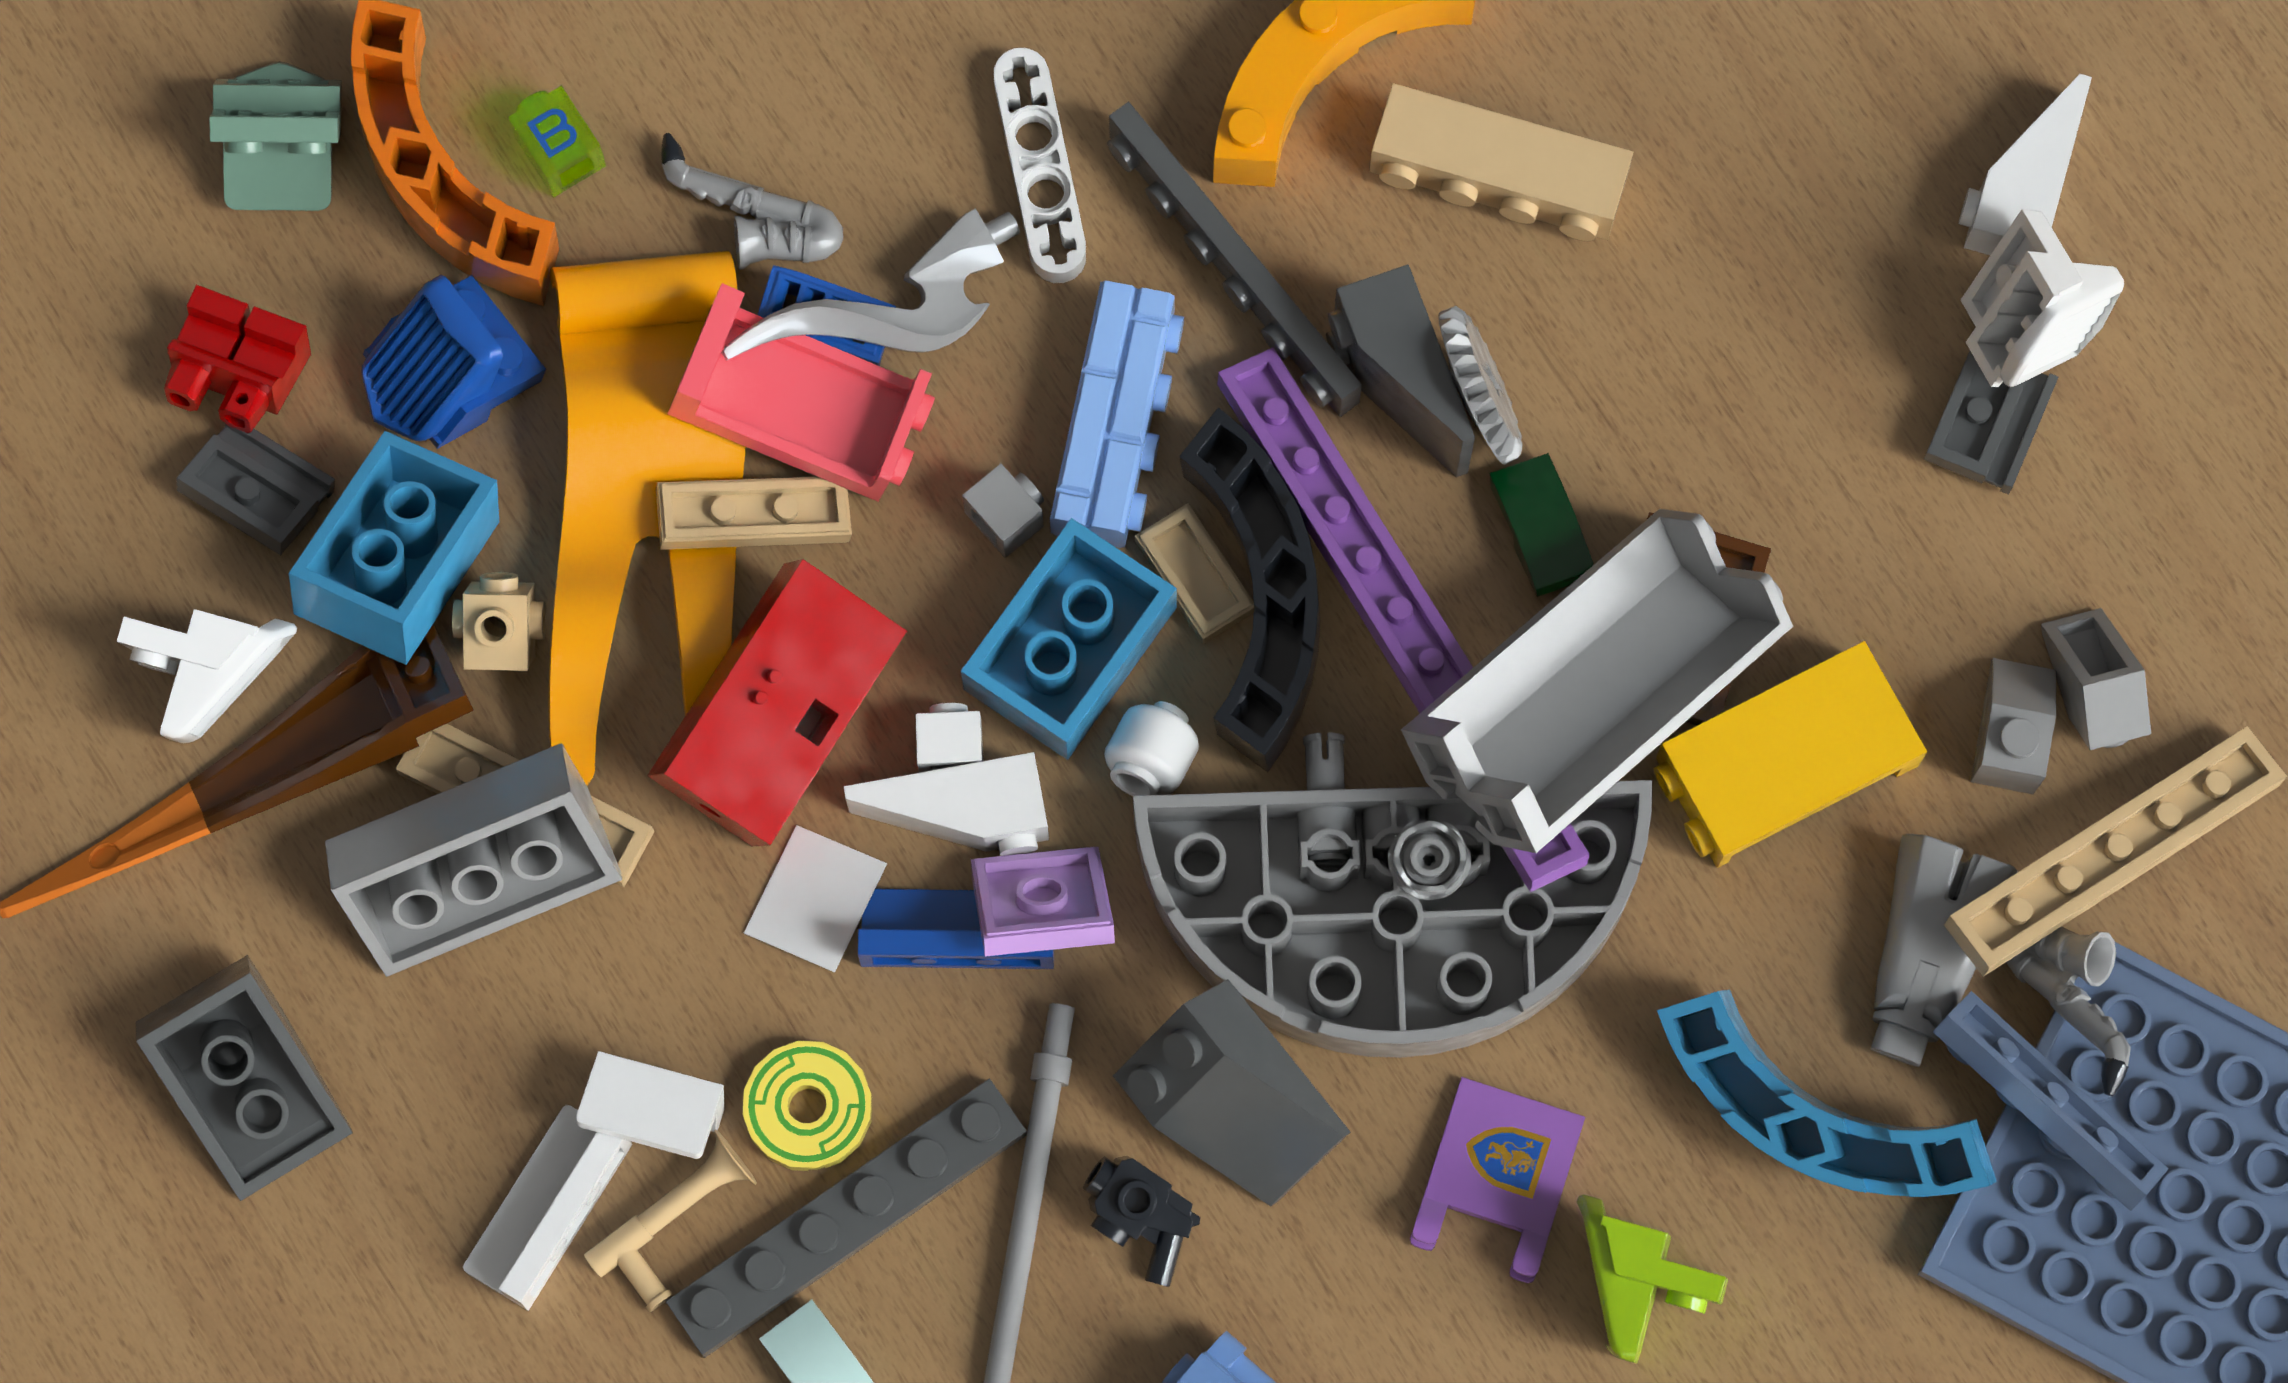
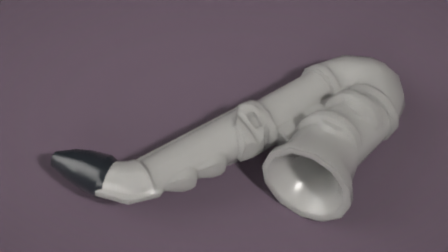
(782, 225)
(2052, 969)

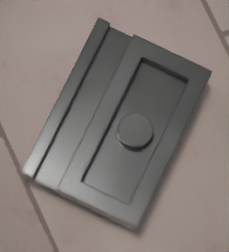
(1989, 427)
(255, 486)

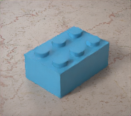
(394, 547)
(1069, 638)

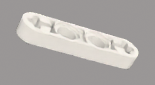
(1039, 165)

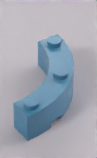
(1805, 1131)

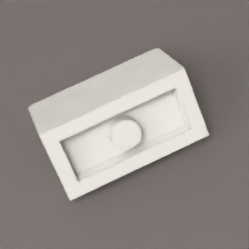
(650, 1105)

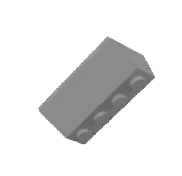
(471, 860)

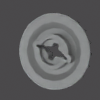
(1480, 384)

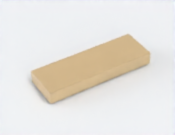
(752, 513)

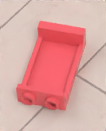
(802, 402)

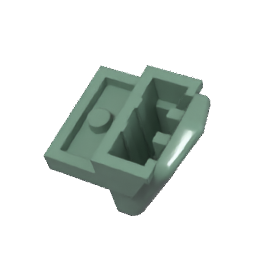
(277, 137)

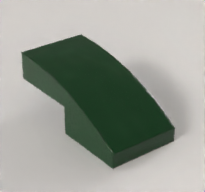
(1541, 524)

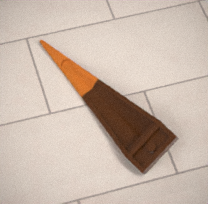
(339, 727)

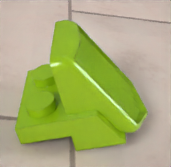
(1629, 1270)

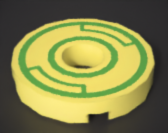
(799, 1068)

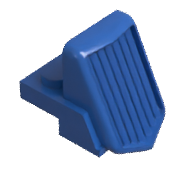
(446, 363)

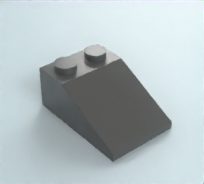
(1395, 355)
(242, 1077)
(1232, 1095)

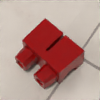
(236, 354)

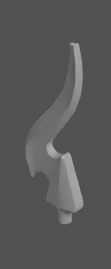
(939, 277)

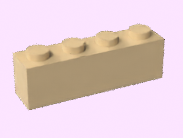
(1500, 163)

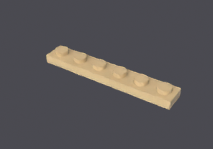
(2114, 851)

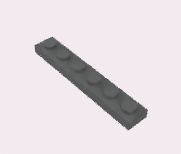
(1247, 279)
(846, 1218)

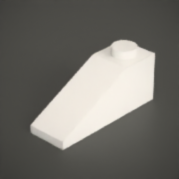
(2028, 173)
(970, 804)

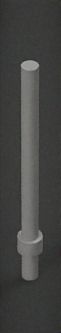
(1050, 1072)

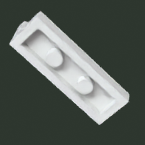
(545, 1209)

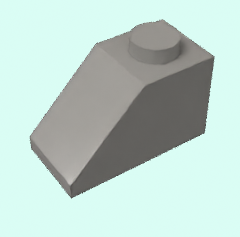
(2098, 679)
(2015, 727)

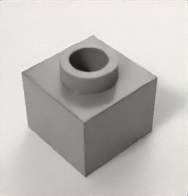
(1005, 509)

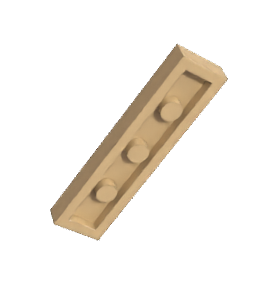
(453, 757)

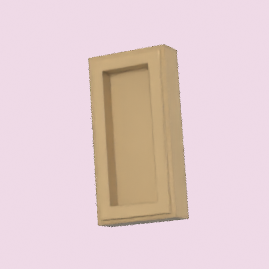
(1191, 562)

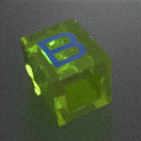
(556, 140)

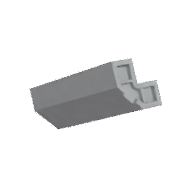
(1596, 680)

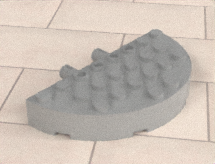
(1327, 947)

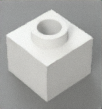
(948, 737)

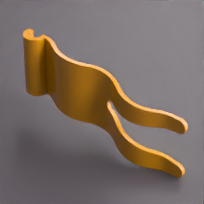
(623, 355)

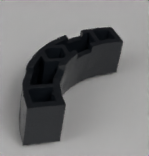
(1279, 555)

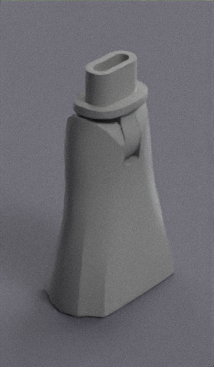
(1921, 963)

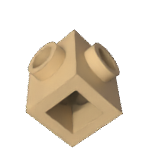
(493, 643)

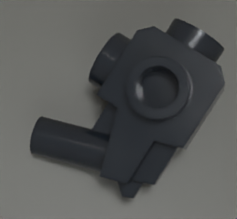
(1137, 1203)

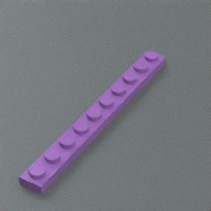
(1366, 560)

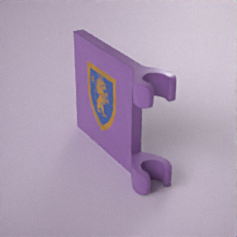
(1501, 1164)

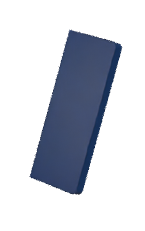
(932, 932)

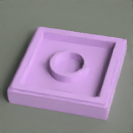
(1042, 901)

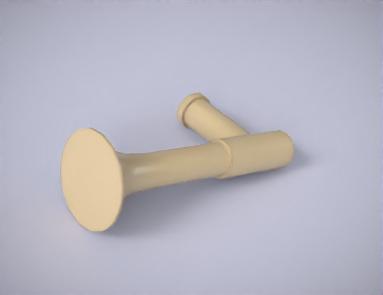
(623, 1244)

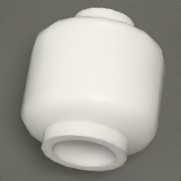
(1151, 749)

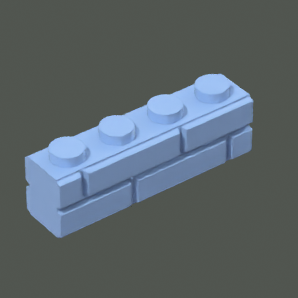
(1114, 411)

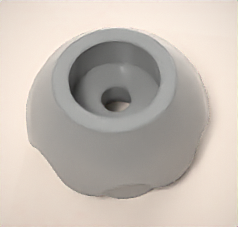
(1433, 839)

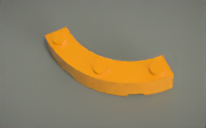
(1293, 57)

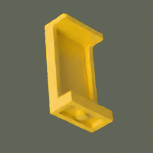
(1787, 754)

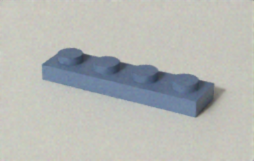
(2050, 1101)

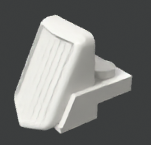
(2035, 303)
(214, 661)

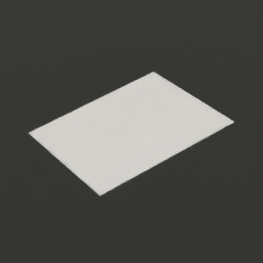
(815, 898)

